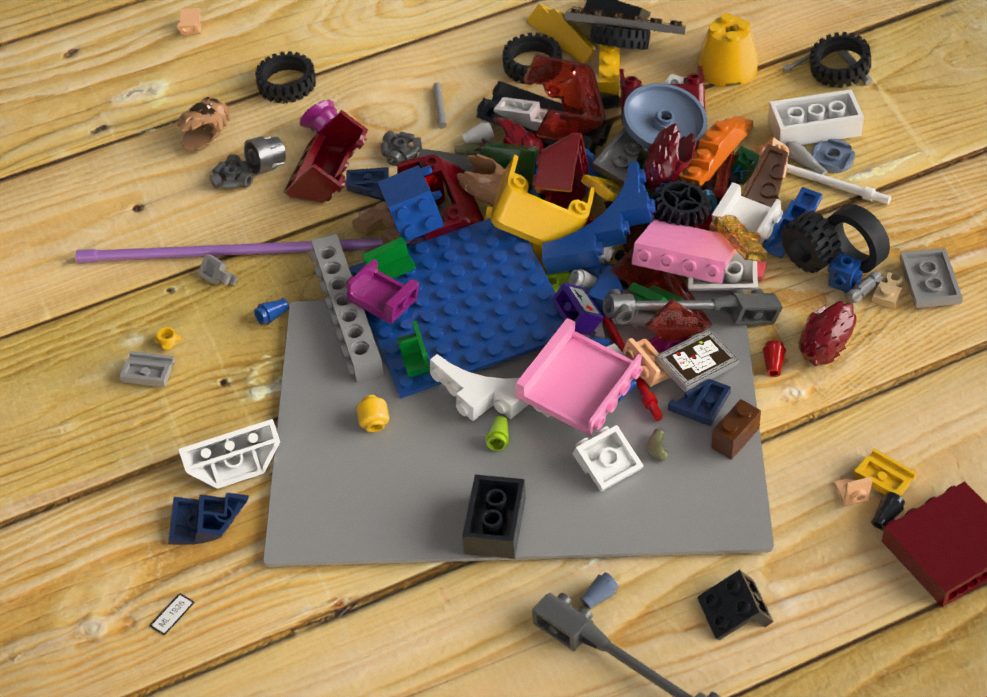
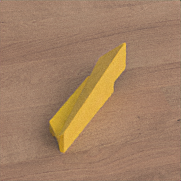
(566, 32)

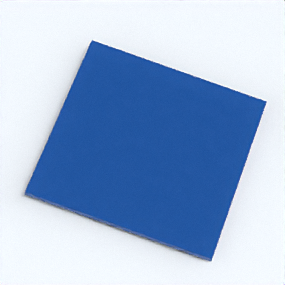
(475, 303)

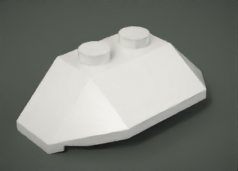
(232, 455)

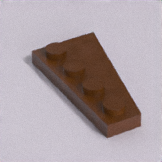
(767, 177)

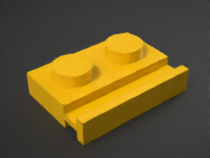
(885, 473)

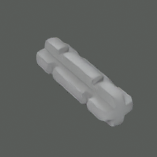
(864, 287)

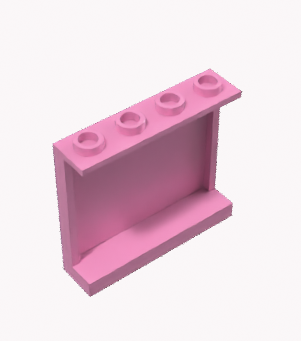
(683, 251)
(577, 379)

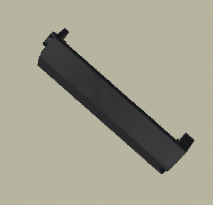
(486, 112)

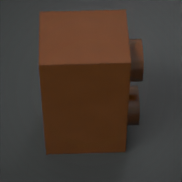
(736, 429)

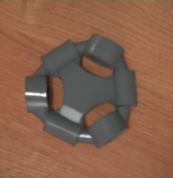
(397, 144)
(231, 172)

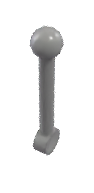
(787, 68)

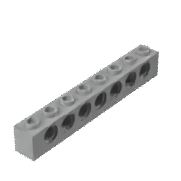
(350, 318)

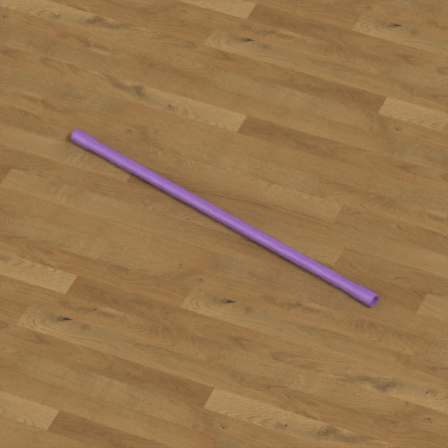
(95, 255)

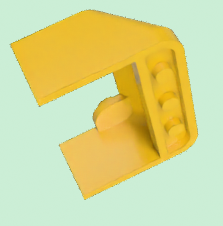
(531, 216)

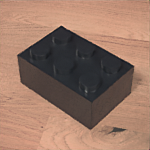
(494, 516)

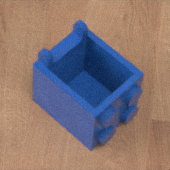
(412, 202)

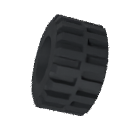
(810, 241)

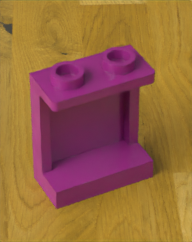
(381, 293)

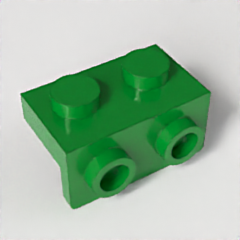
(654, 293)

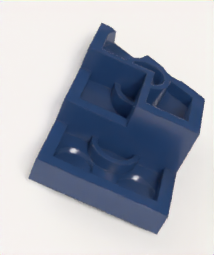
(203, 519)

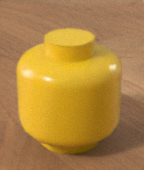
(372, 413)

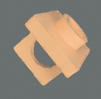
(190, 21)
(855, 491)

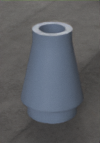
(600, 590)

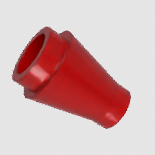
(774, 356)

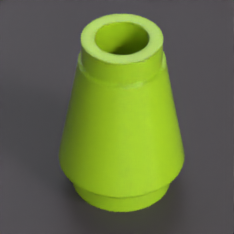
(498, 434)

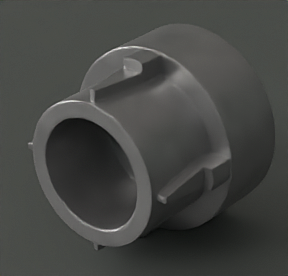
(264, 153)

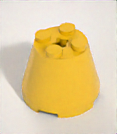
(728, 52)

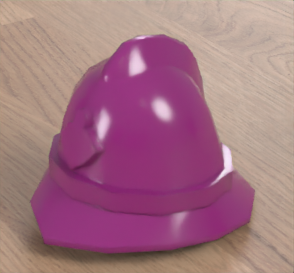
(318, 115)

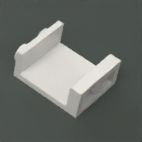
(753, 215)

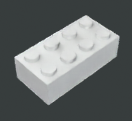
(816, 118)

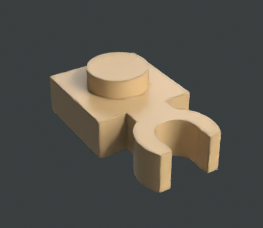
(888, 292)

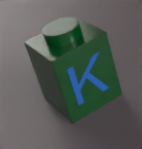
(744, 163)

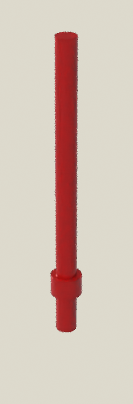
(648, 398)

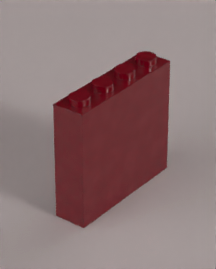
(943, 542)

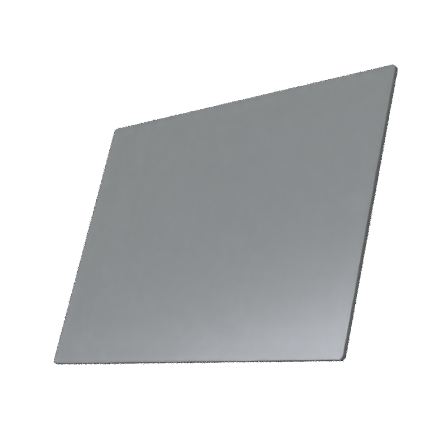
(408, 488)

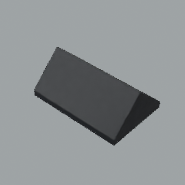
(618, 6)

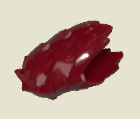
(517, 134)
(668, 156)
(827, 333)

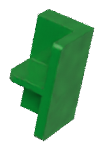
(414, 353)

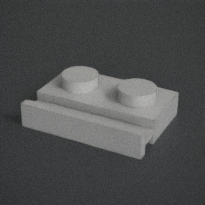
(147, 369)

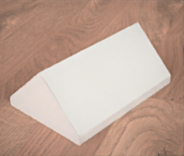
(737, 274)

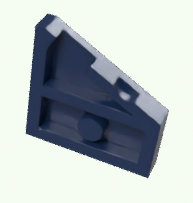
(366, 181)
(702, 402)

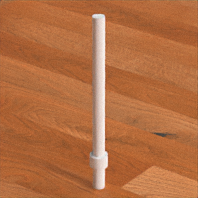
(867, 193)

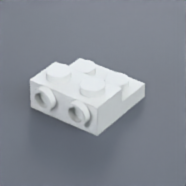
(607, 457)

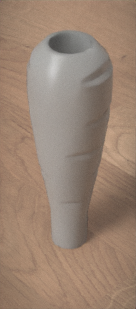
(804, 158)

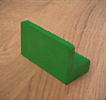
(392, 258)

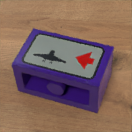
(577, 306)

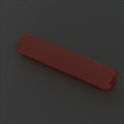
(723, 176)

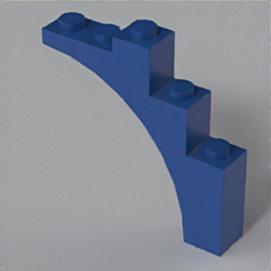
(610, 229)

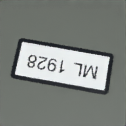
(172, 614)

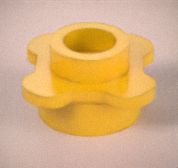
(167, 338)

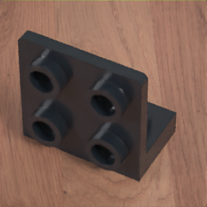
(733, 604)

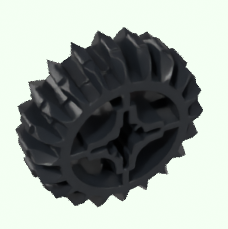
(681, 203)

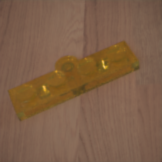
(745, 242)

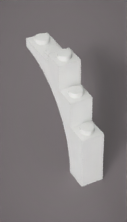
(476, 392)

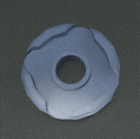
(839, 164)

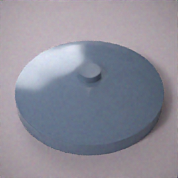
(660, 105)

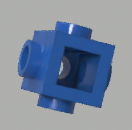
(844, 272)

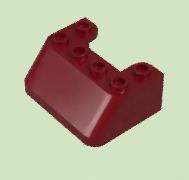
(326, 159)
(562, 170)

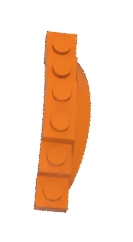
(715, 148)

